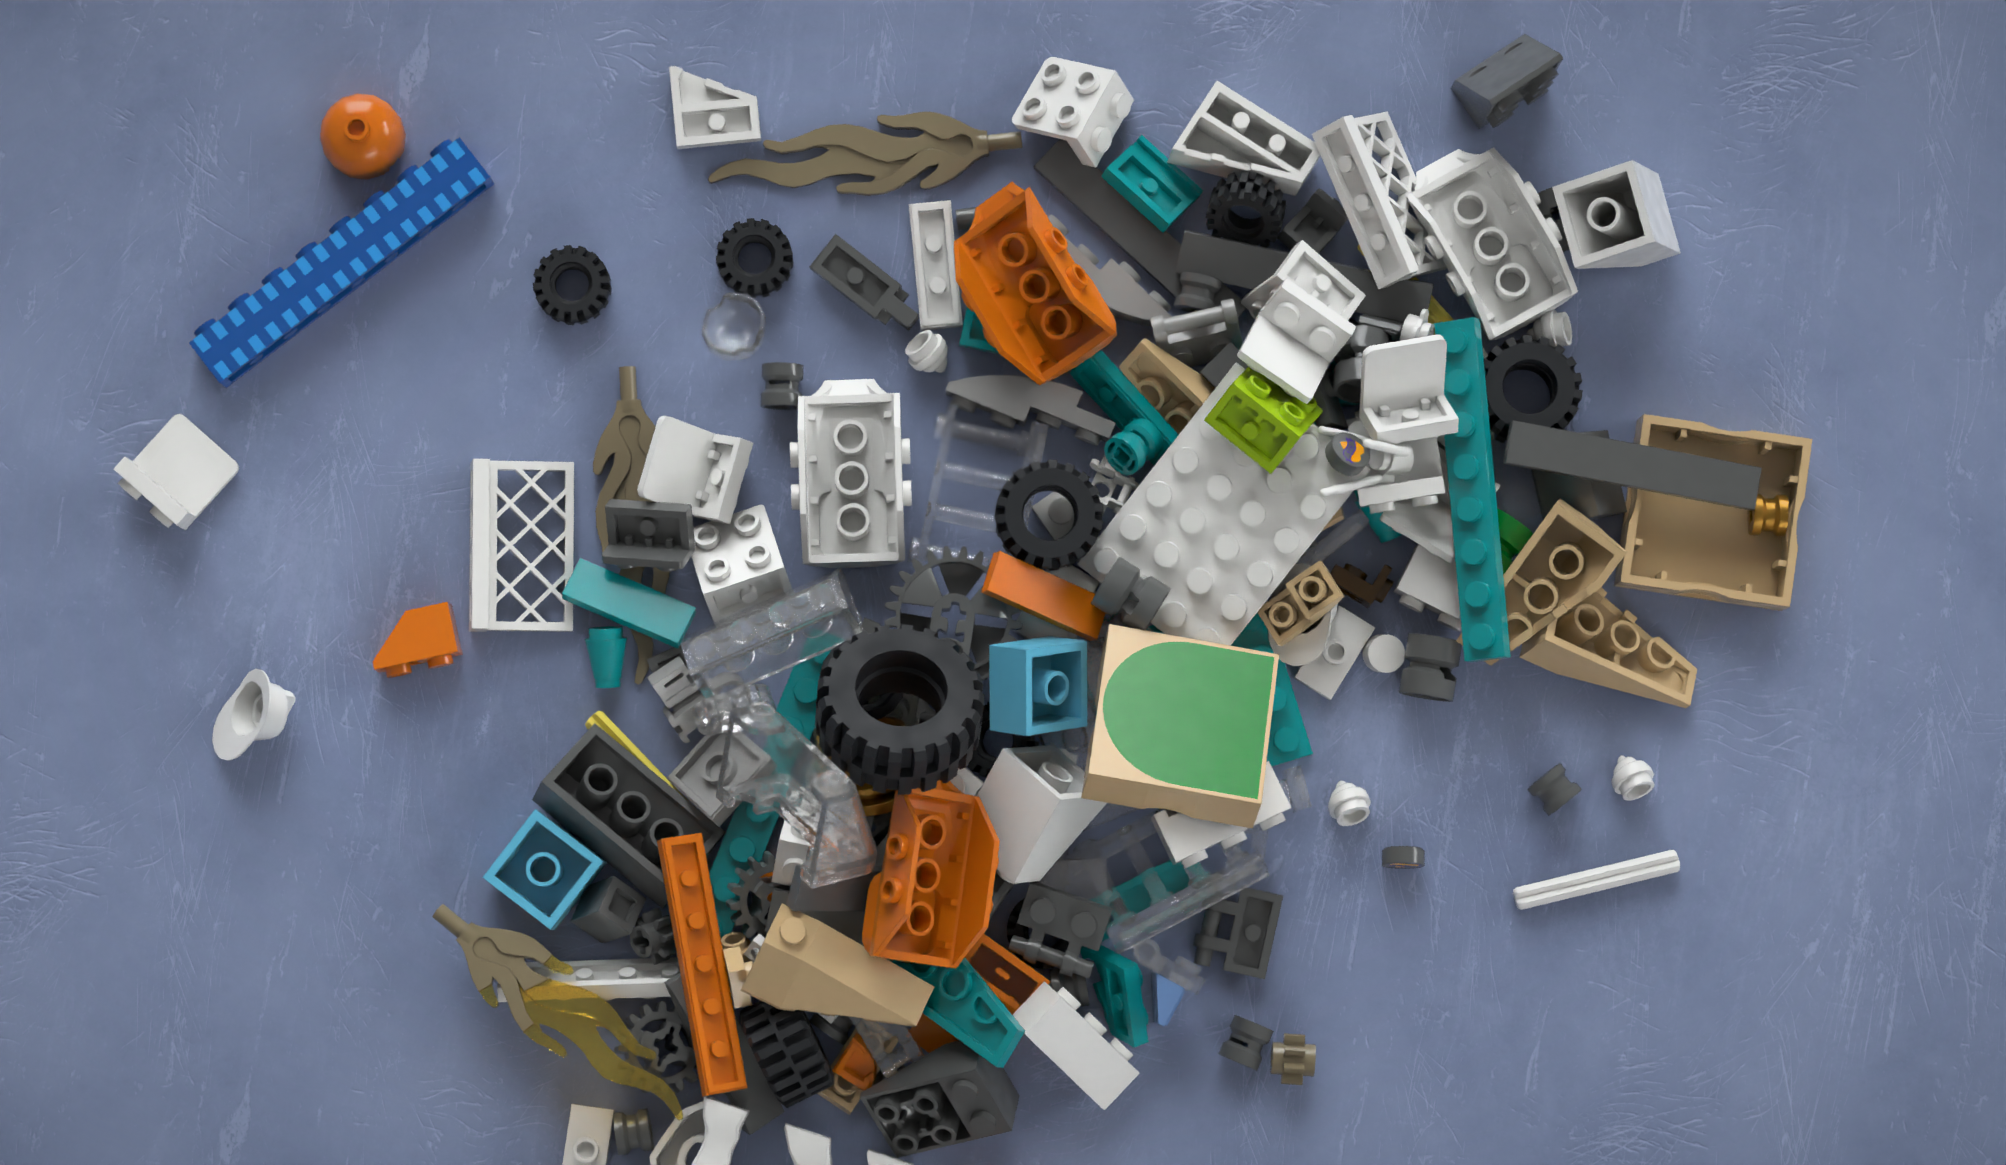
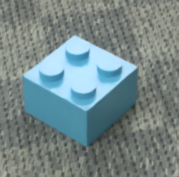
(1038, 685)
(544, 869)

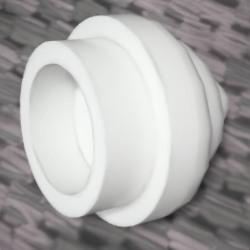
(1554, 327)
(927, 352)
(1632, 778)
(1349, 804)

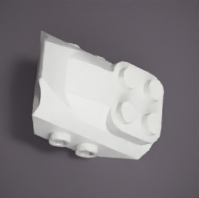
(1492, 239)
(851, 475)

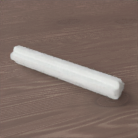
(1596, 879)

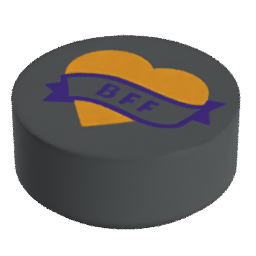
(1347, 454)
(1403, 857)

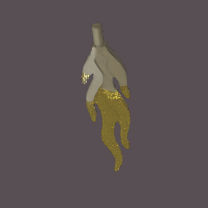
(558, 1005)

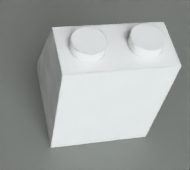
(1616, 218)
(1035, 809)

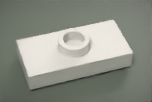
(1345, 642)
(588, 1135)

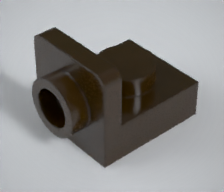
(1353, 584)

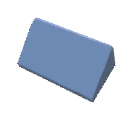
(1165, 998)

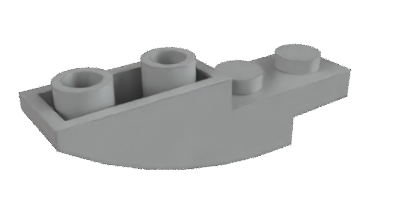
(1117, 285)
(1014, 397)

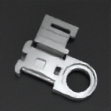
(678, 693)

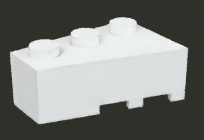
(1238, 136)
(1189, 837)

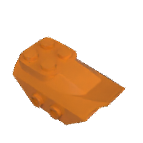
(1028, 288)
(933, 879)

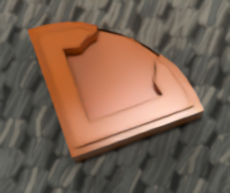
(857, 1064)

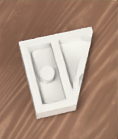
(711, 113)

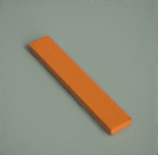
(702, 964)

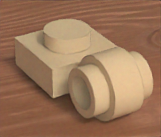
(737, 966)

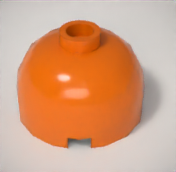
(362, 136)

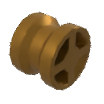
(1769, 516)

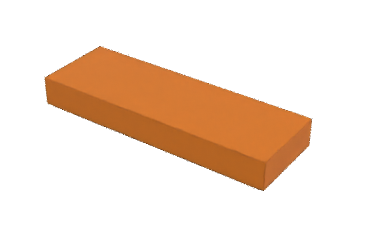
(1043, 595)

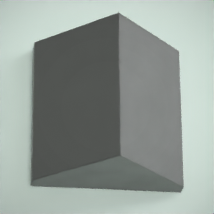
(1588, 497)

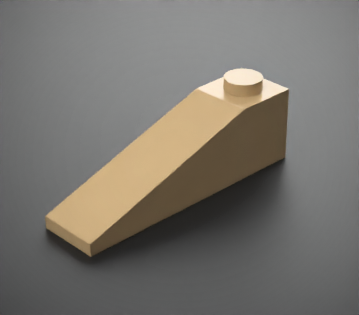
(1166, 383)
(1556, 571)
(1610, 650)
(825, 972)

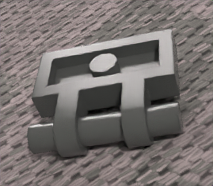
(1065, 917)
(1250, 935)

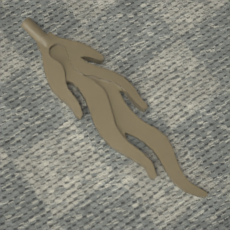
(887, 158)
(629, 439)

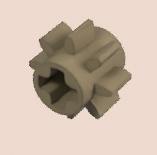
(1293, 1059)

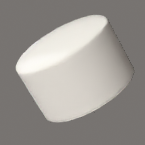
(1383, 653)

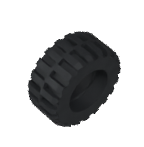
(908, 664)

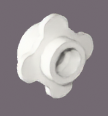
(1417, 326)

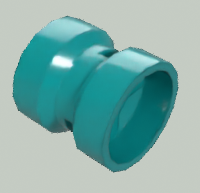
(1133, 446)

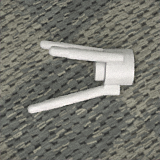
(1384, 458)

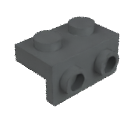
(649, 534)

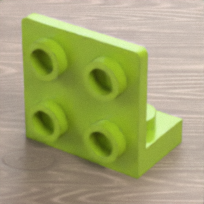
(1262, 418)

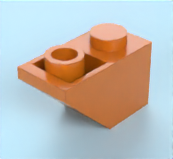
(420, 637)

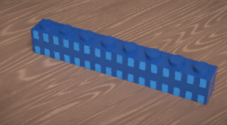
(341, 262)

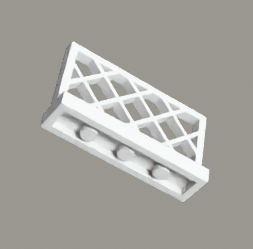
(1364, 191)
(483, 544)

